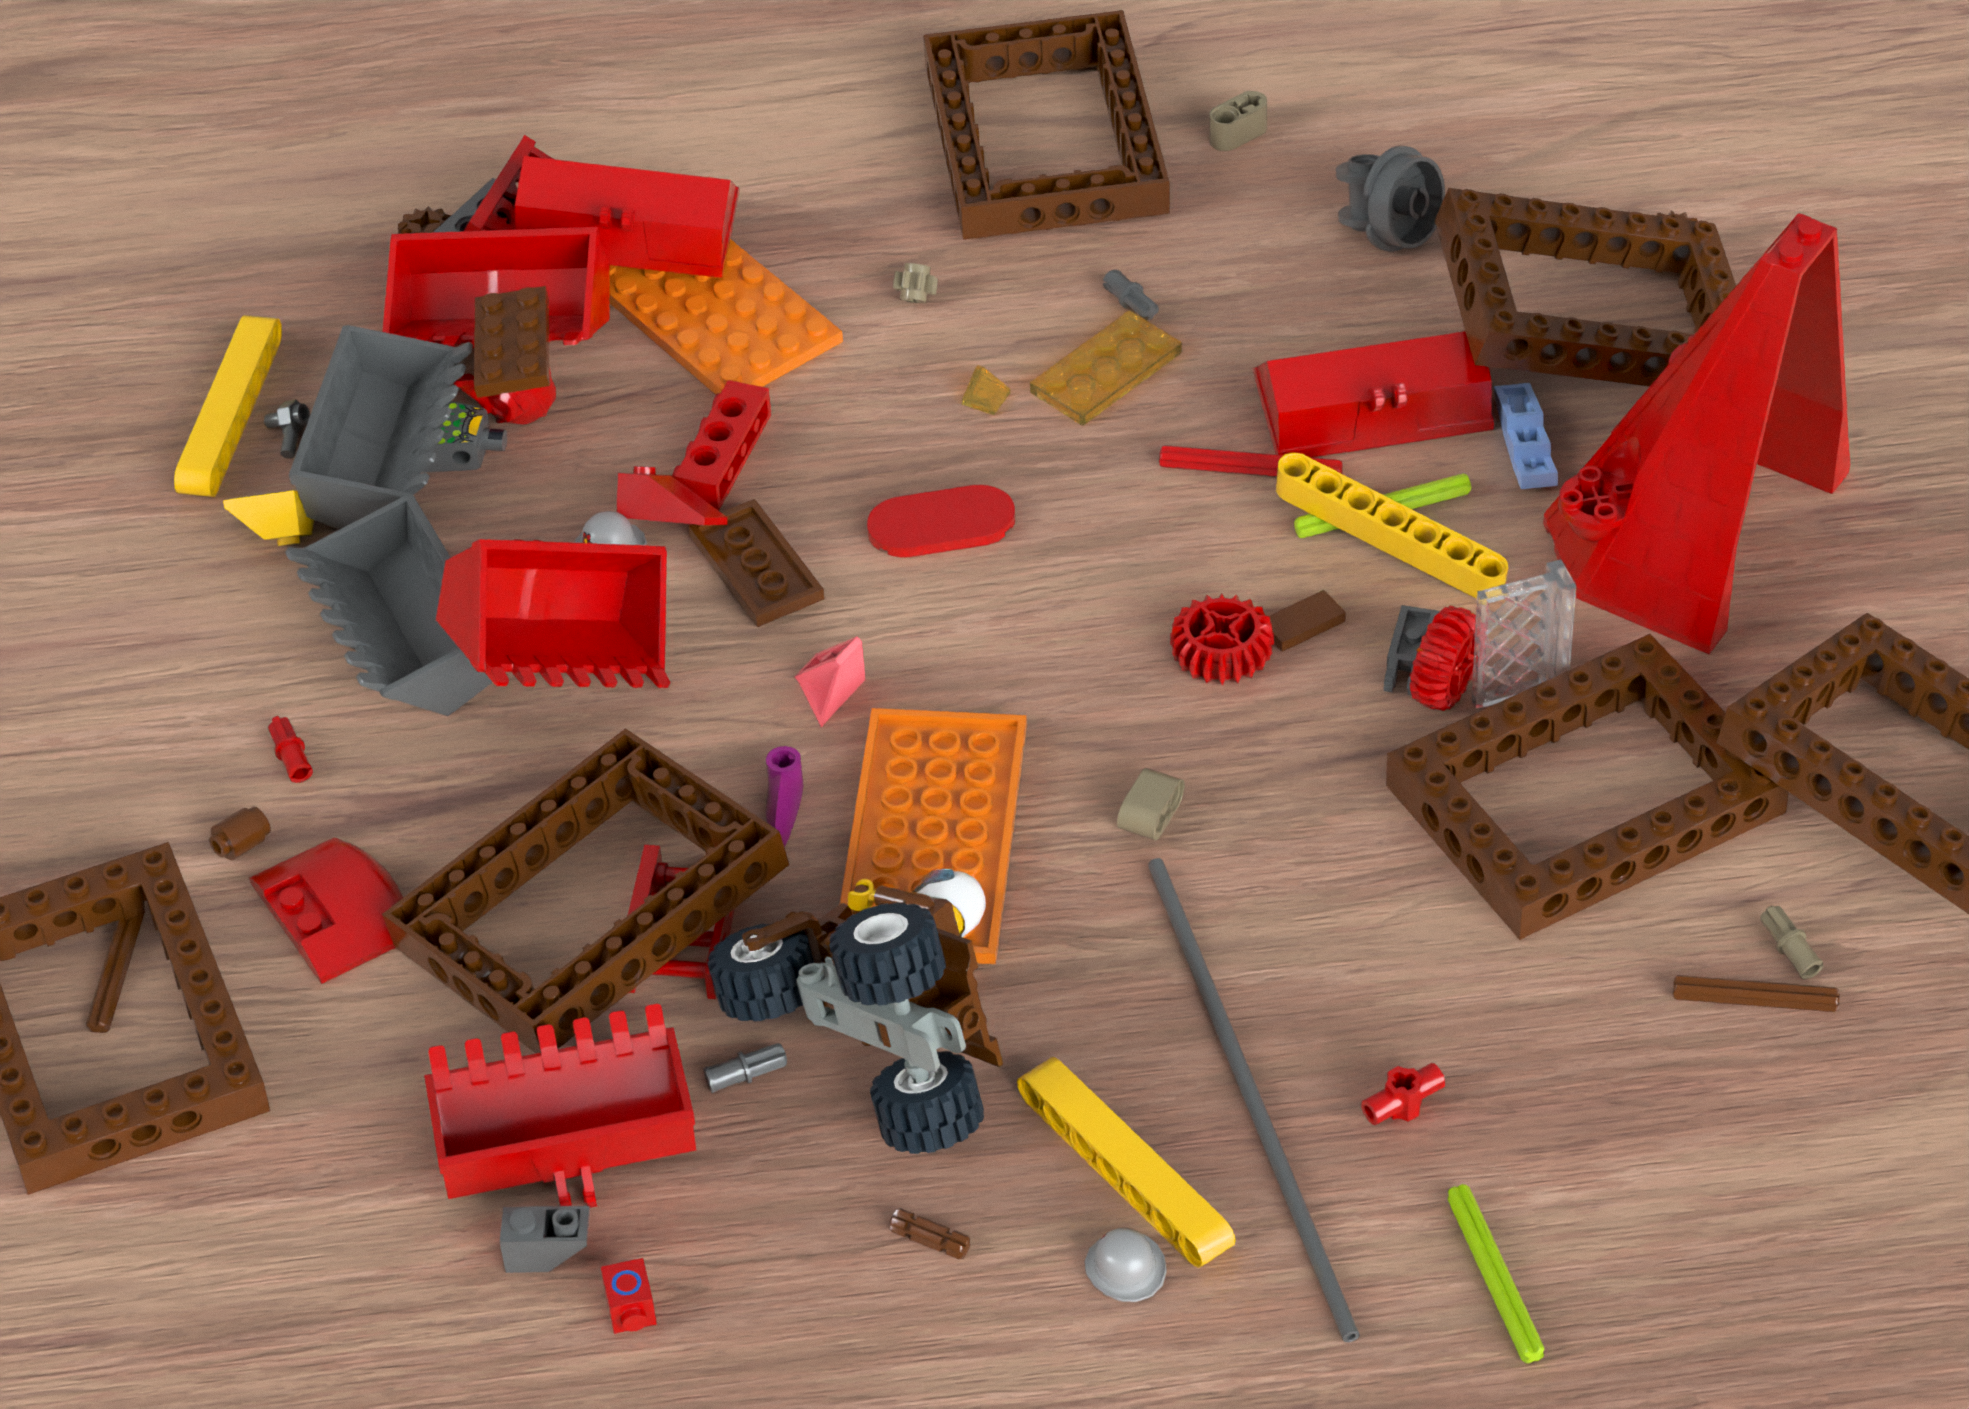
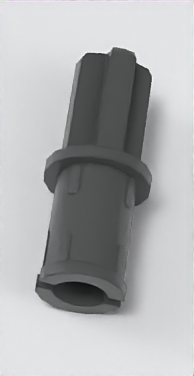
(1130, 294)
(745, 1067)

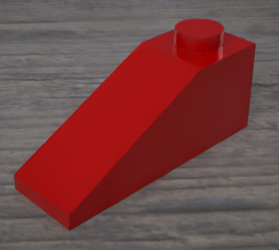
(663, 499)

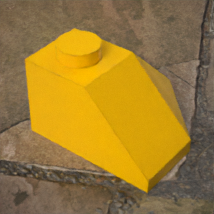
(273, 516)

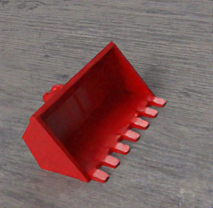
(642, 214)
(441, 273)
(1375, 396)
(558, 611)
(559, 1108)

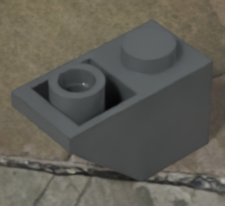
(542, 1236)

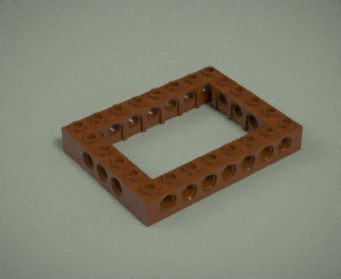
(1046, 202)
(1480, 224)
(1769, 736)
(738, 861)
(1532, 897)
(154, 1115)

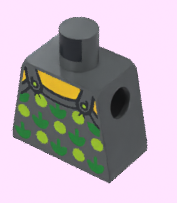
(466, 439)

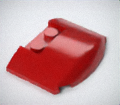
(331, 905)

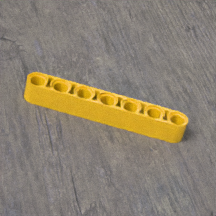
(228, 406)
(1389, 525)
(1126, 1162)

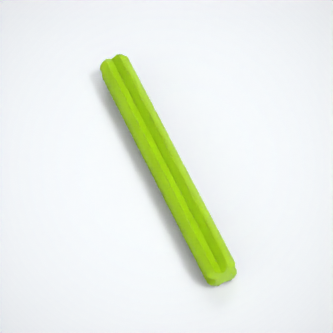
(1410, 497)
(1495, 1274)

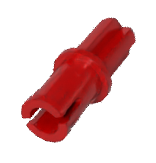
(290, 749)

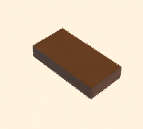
(1305, 620)

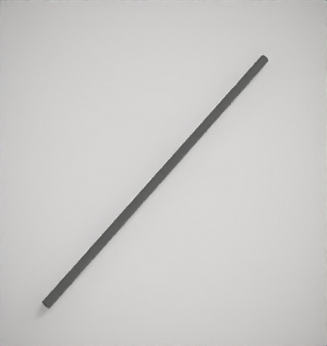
(1255, 1104)

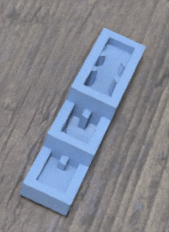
(1525, 436)

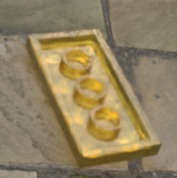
(1105, 367)

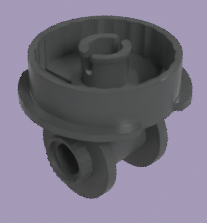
(1392, 197)

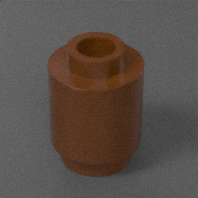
(239, 833)

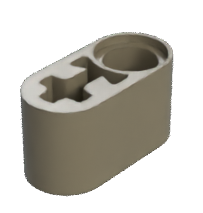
(1238, 120)
(1150, 803)

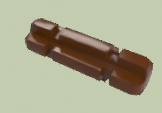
(930, 1233)

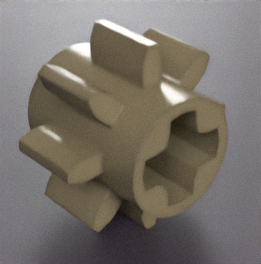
(915, 283)

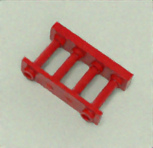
(652, 875)

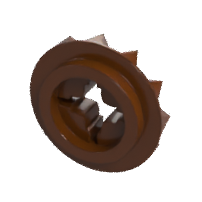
(414, 222)

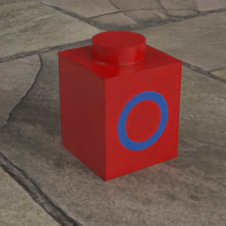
(628, 1295)

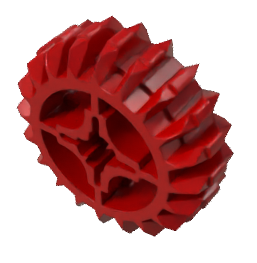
(1212, 638)
(1444, 659)

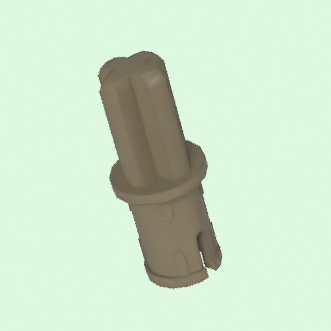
(1791, 942)

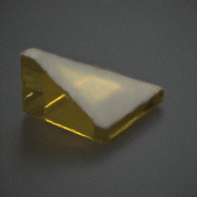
(985, 391)

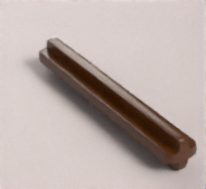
(113, 974)
(1756, 993)

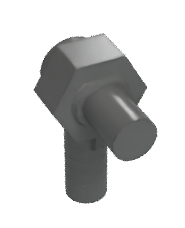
(292, 419)

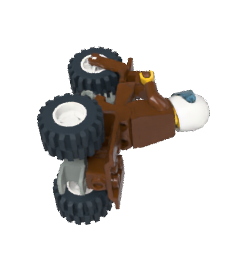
(892, 981)

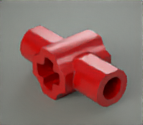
(1403, 1093)

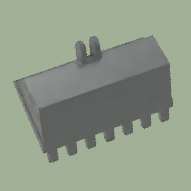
(374, 423)
(385, 595)

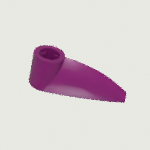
(784, 789)

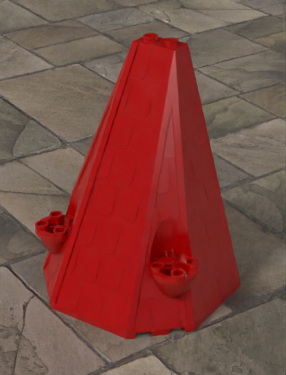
(1666, 495)

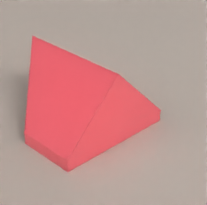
(832, 677)

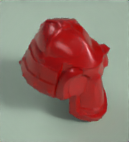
(512, 407)

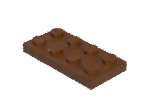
(511, 341)
(757, 564)

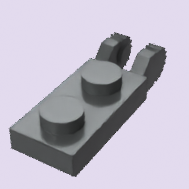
(1407, 637)

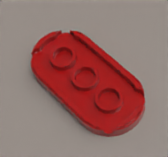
(941, 520)

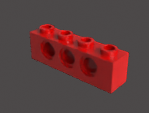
(724, 441)

